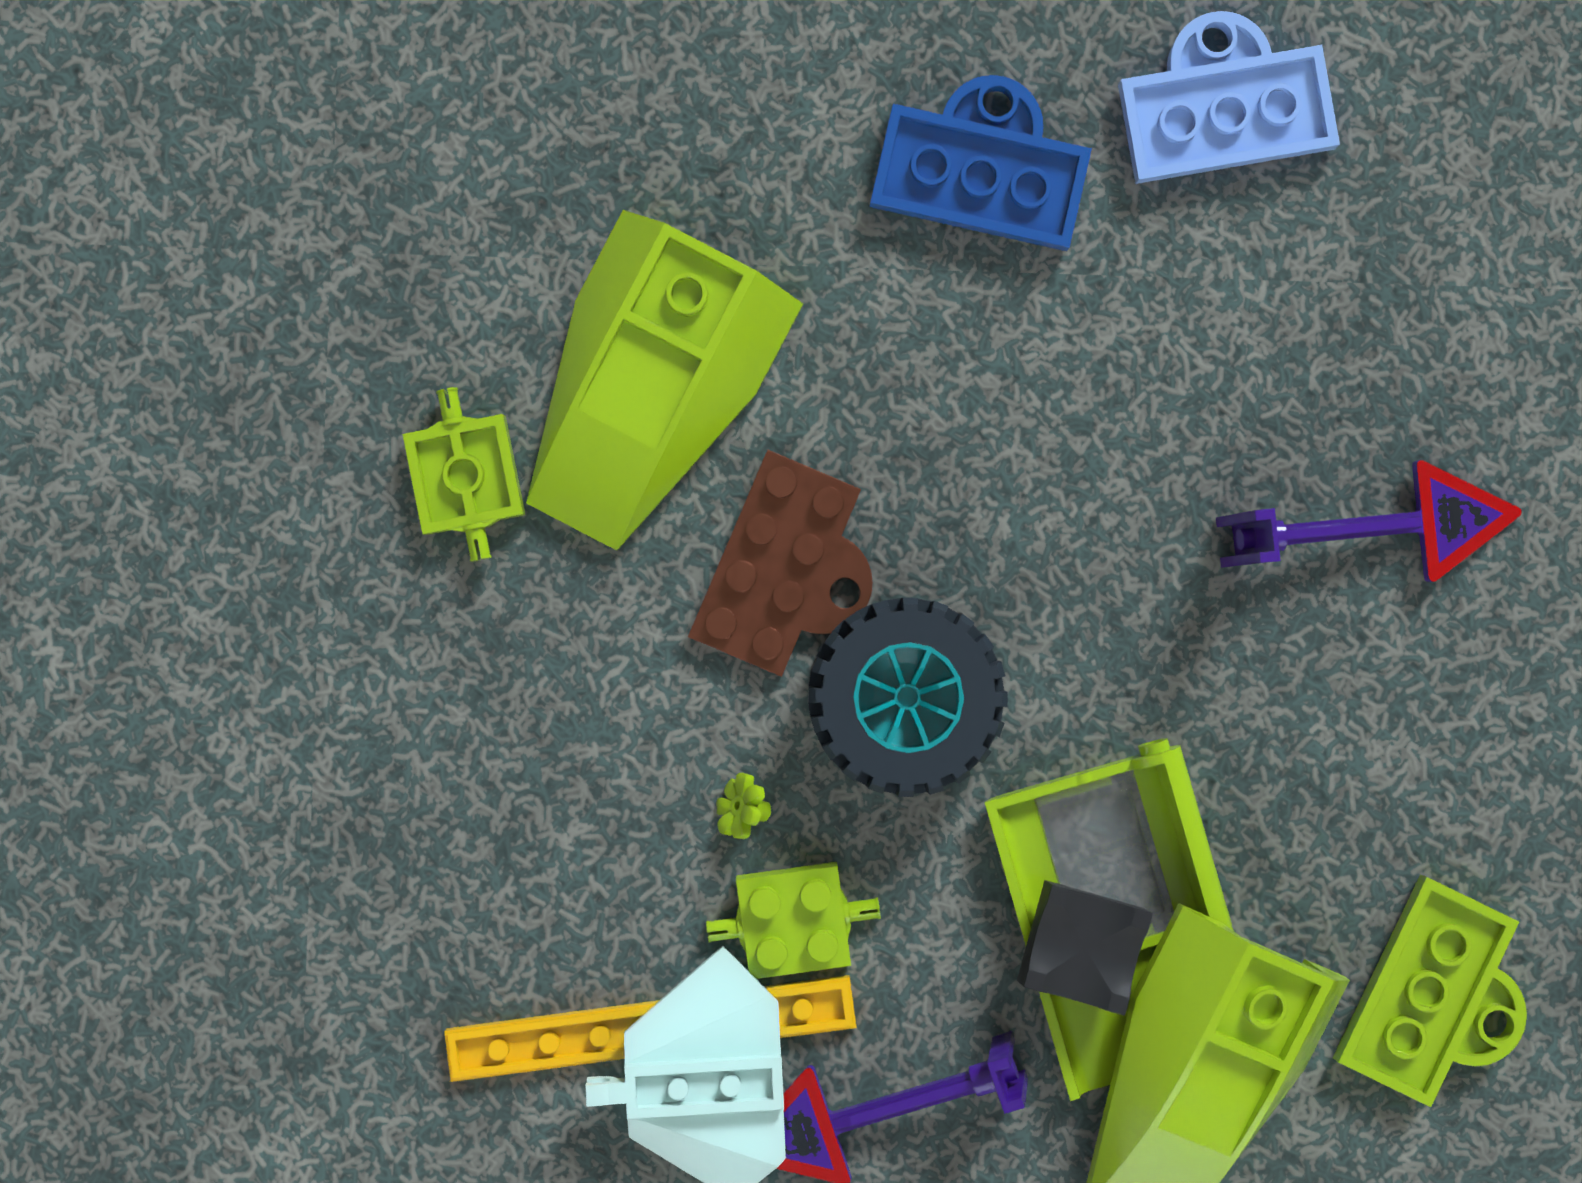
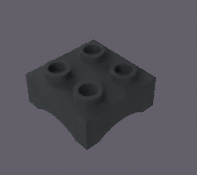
(1084, 947)

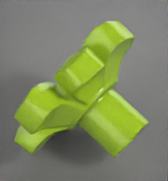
(741, 807)

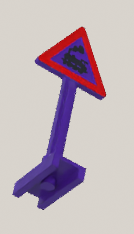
(1448, 517)
(813, 1129)

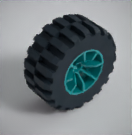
(907, 696)

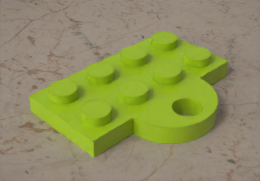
(1434, 995)

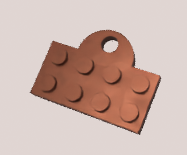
(783, 566)

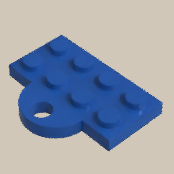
(982, 167)

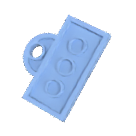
(1227, 104)

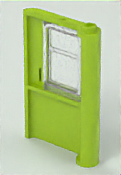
(1121, 835)

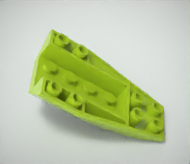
(651, 374)
(1207, 1052)

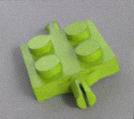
(463, 474)
(793, 920)

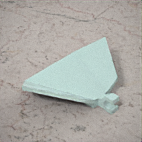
(705, 1076)

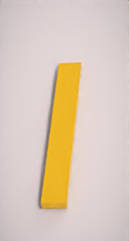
(599, 1032)

